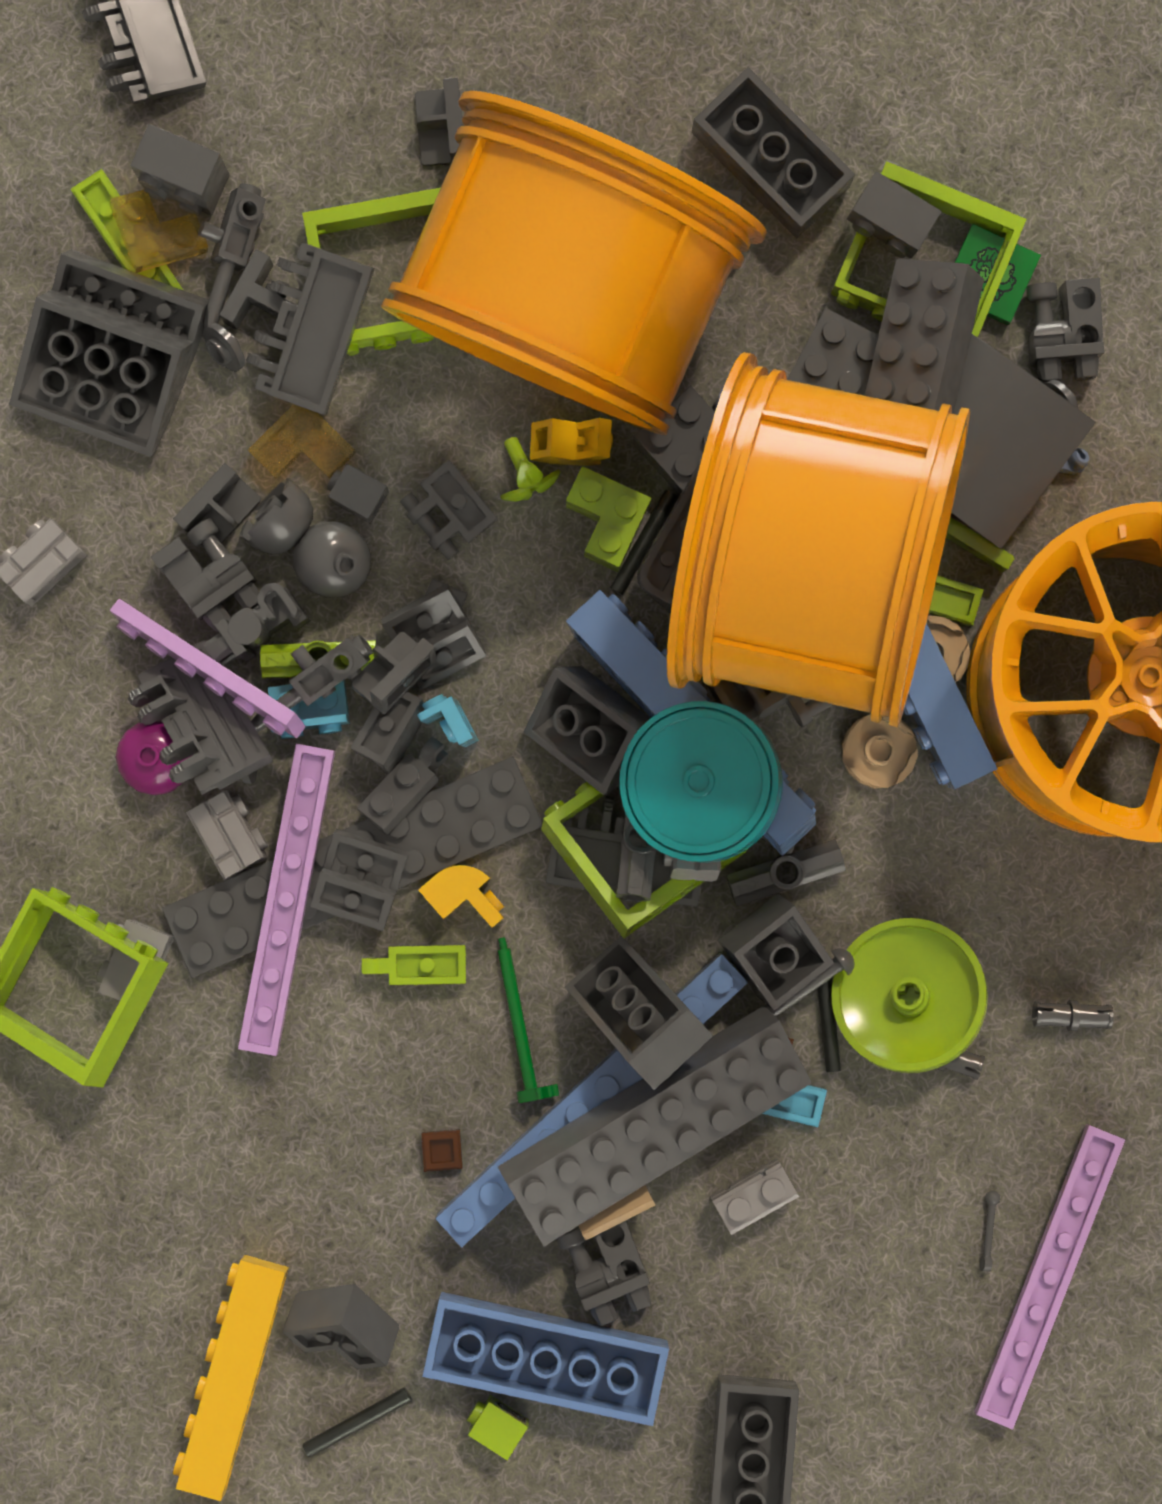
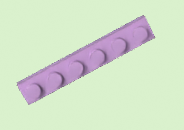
(217, 677)

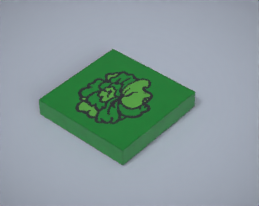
(981, 251)

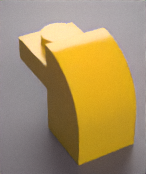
(571, 442)
(455, 886)

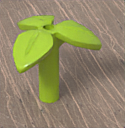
(528, 475)

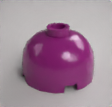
(140, 761)

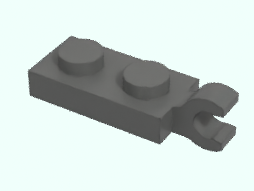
(403, 787)

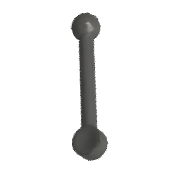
(992, 1199)

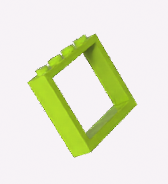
(951, 203)
(367, 214)
(623, 920)
(16, 953)

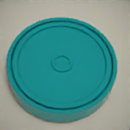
(701, 782)

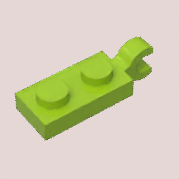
(420, 965)

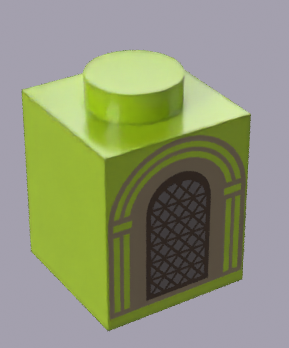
(497, 1426)

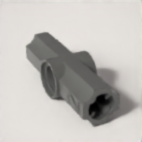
(809, 865)
(635, 868)

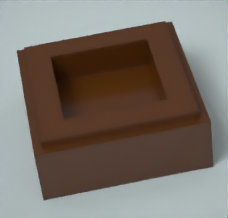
(442, 1150)

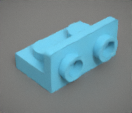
(323, 713)
(455, 725)

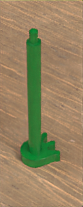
(531, 1091)

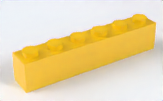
(231, 1378)

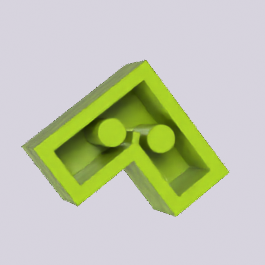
(616, 510)

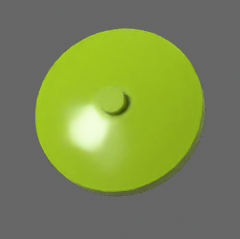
(911, 996)

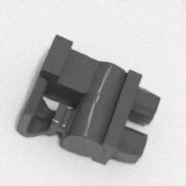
(255, 626)

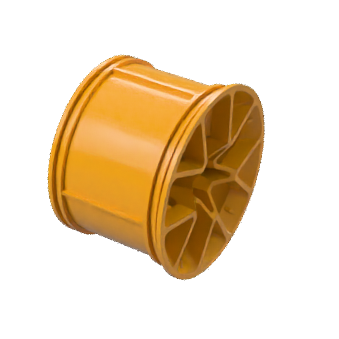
(571, 260)
(814, 542)
(1121, 677)

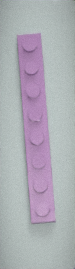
(286, 900)
(1049, 1276)

